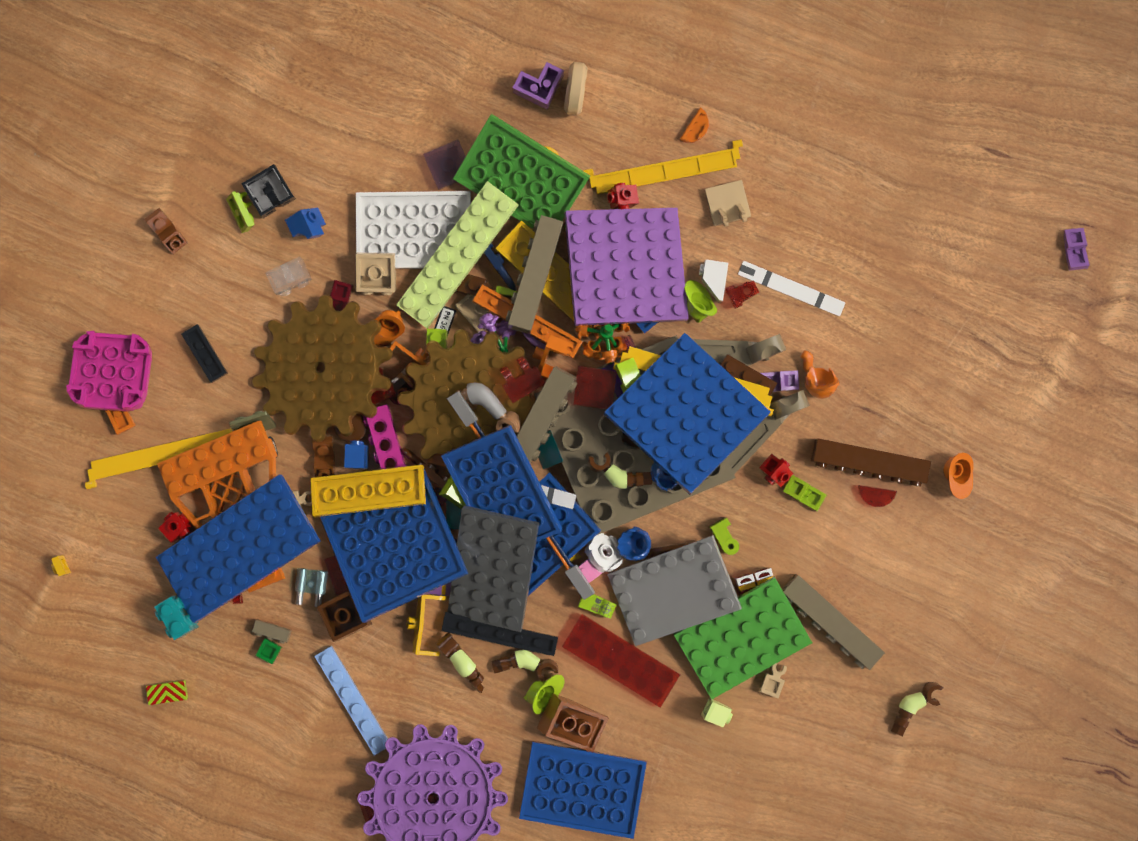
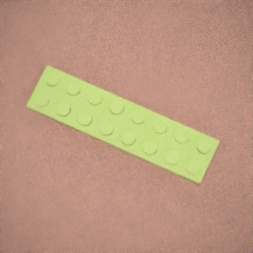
(457, 254)

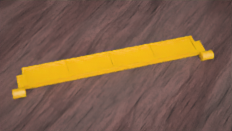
(668, 170)
(645, 359)
(145, 457)

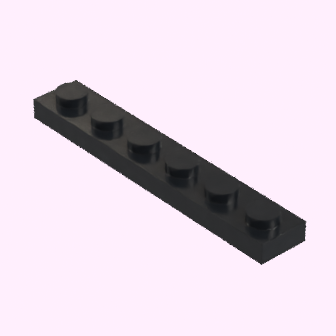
(525, 639)

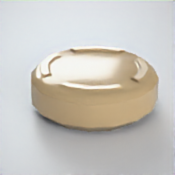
(575, 88)

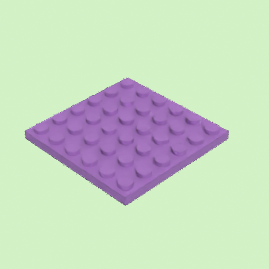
(626, 266)

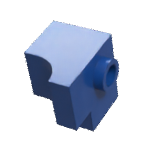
(307, 223)

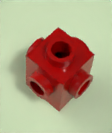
(623, 196)
(776, 470)
(175, 526)

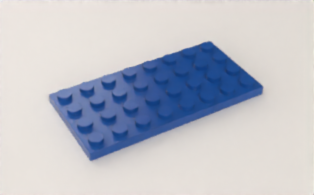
(238, 548)

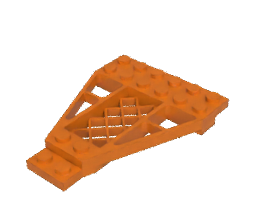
(217, 461)

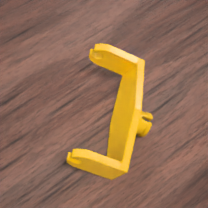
(418, 622)

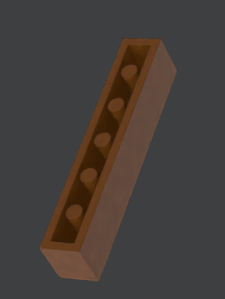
(870, 461)

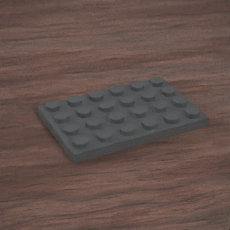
(499, 568)

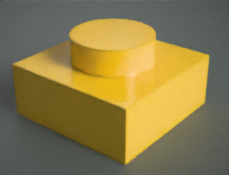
(60, 566)

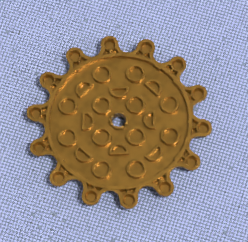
(349, 371)
(452, 371)

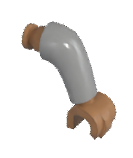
(482, 395)

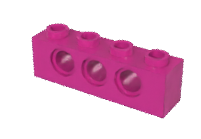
(389, 433)

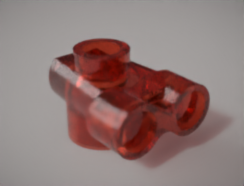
(737, 294)

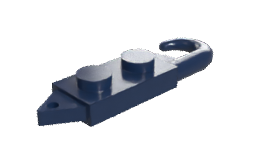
(497, 261)

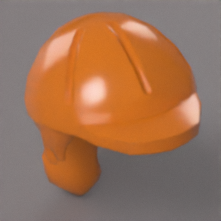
(818, 381)

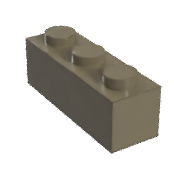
(271, 631)

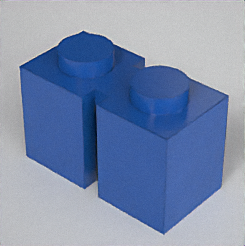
(356, 455)

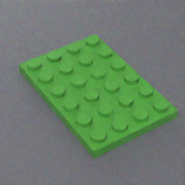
(522, 171)
(744, 641)

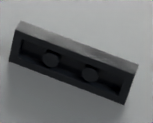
(204, 353)

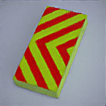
(166, 692)

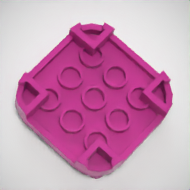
(110, 371)

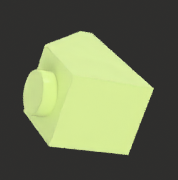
(716, 713)

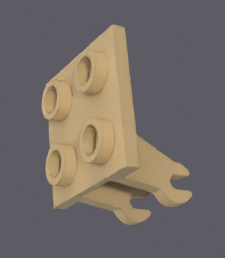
(728, 203)

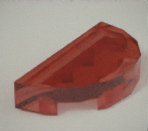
(876, 496)

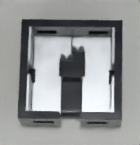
(268, 191)

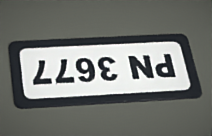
(445, 318)

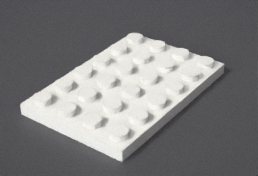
(407, 223)

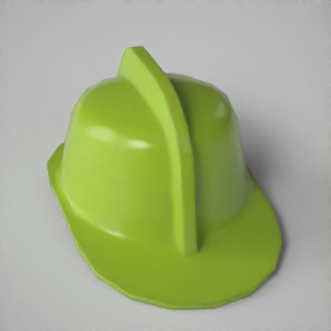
(699, 301)
(540, 692)

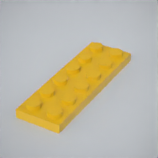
(558, 280)
(368, 491)

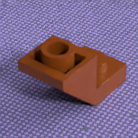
(166, 231)
(324, 457)

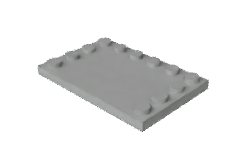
(674, 591)

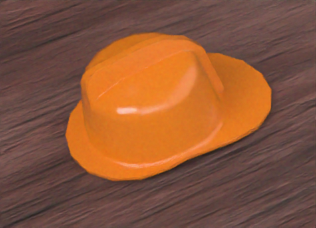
(391, 327)
(959, 473)

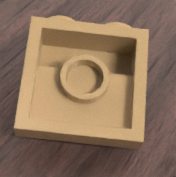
(375, 273)

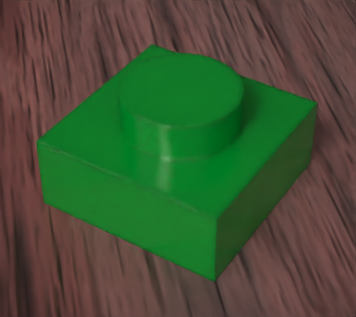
(268, 651)

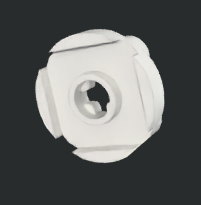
(596, 556)

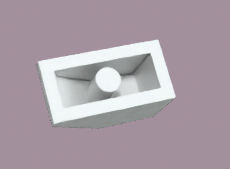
(714, 277)

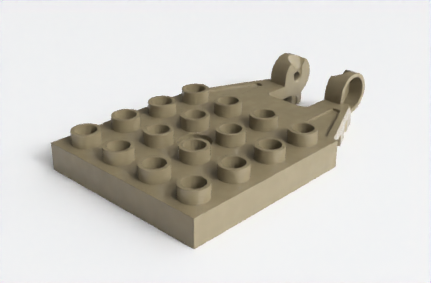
(588, 432)

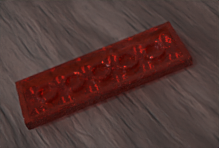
(621, 660)

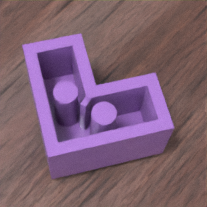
(539, 90)

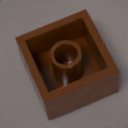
(341, 617)

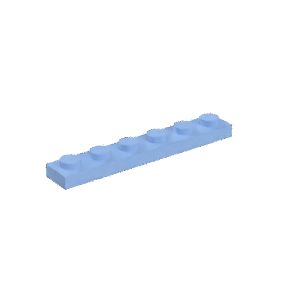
(352, 699)

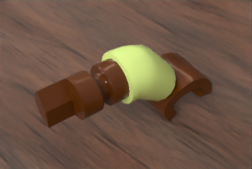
(618, 477)
(526, 660)
(461, 661)
(911, 704)

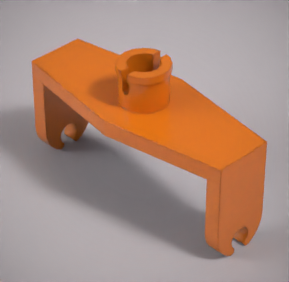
(556, 345)
(417, 357)

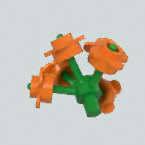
(603, 333)

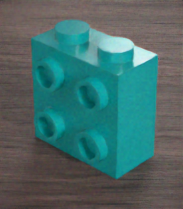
(175, 618)

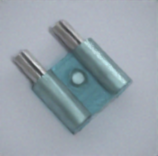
(310, 582)

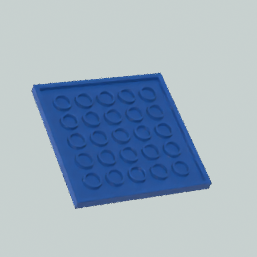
(687, 413)
(394, 553)

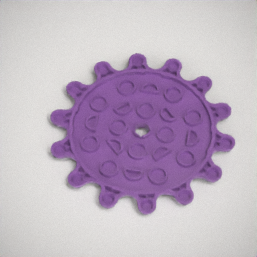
(429, 767)

